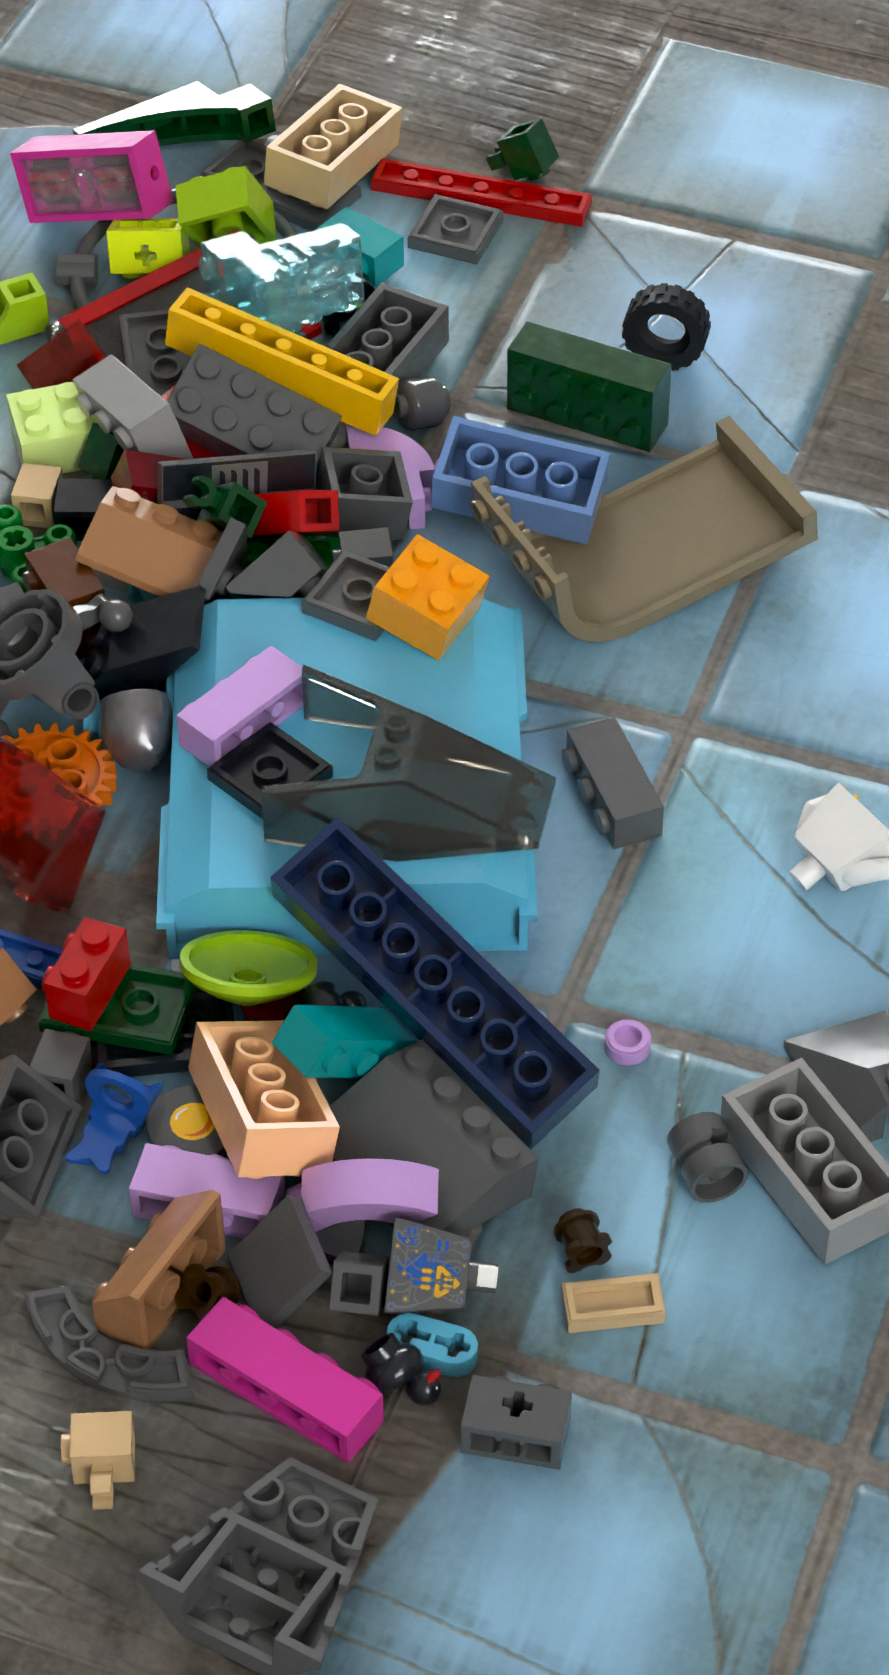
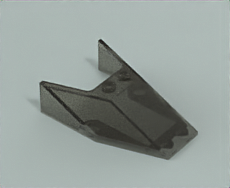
(419, 788)

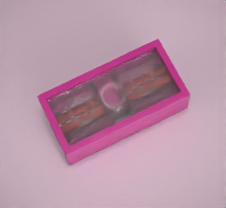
(92, 177)

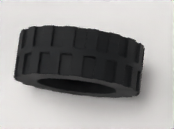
(673, 302)

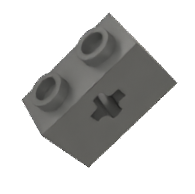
(516, 1421)

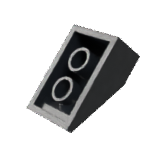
(152, 647)

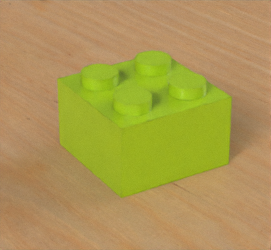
(225, 203)

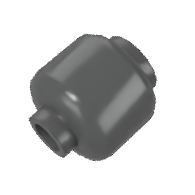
(421, 403)

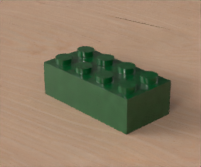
(588, 386)

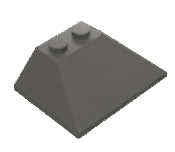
(852, 1066)

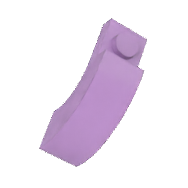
(416, 461)
(367, 1191)

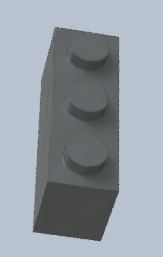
(613, 783)

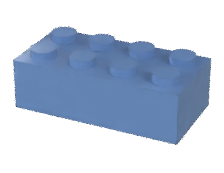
(543, 479)

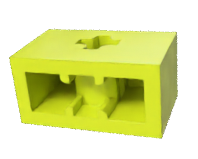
(127, 242)

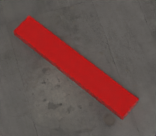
(507, 195)

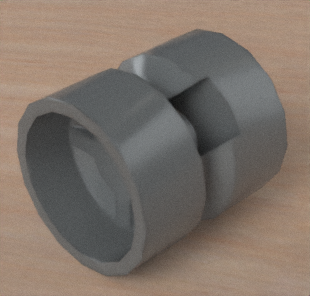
(707, 1157)

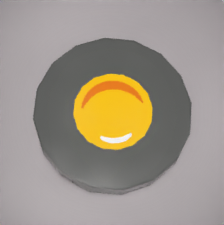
(183, 1122)

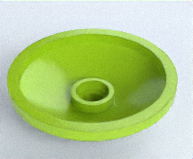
(248, 966)

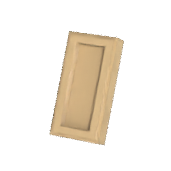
(613, 1303)

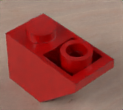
(299, 512)

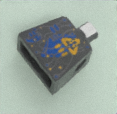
(433, 1271)

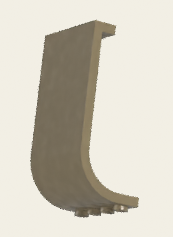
(659, 538)

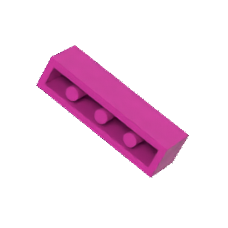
(286, 1379)

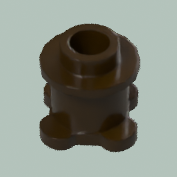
(582, 1239)
(206, 1287)

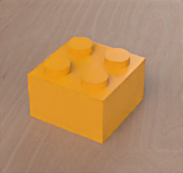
(427, 597)

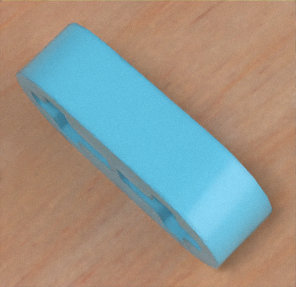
(435, 1340)

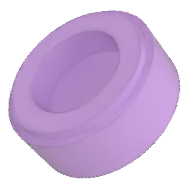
(627, 1042)

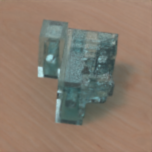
(288, 278)

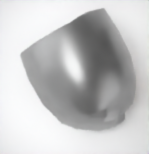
(137, 727)

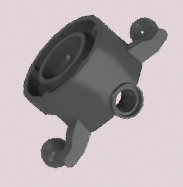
(41, 645)

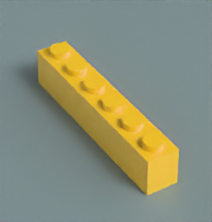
(331, 379)

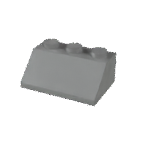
(129, 410)

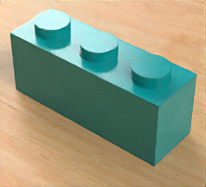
(339, 1039)

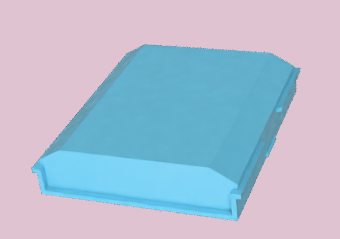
(214, 848)

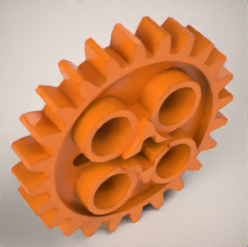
(72, 758)

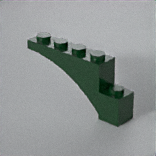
(194, 115)

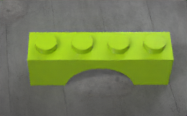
(22, 308)

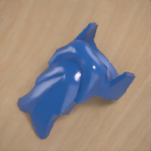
(112, 1118)

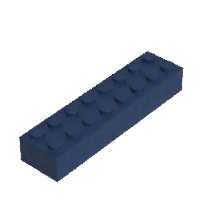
(434, 982)

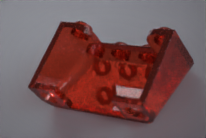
(43, 829)

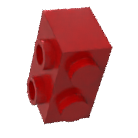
(86, 973)

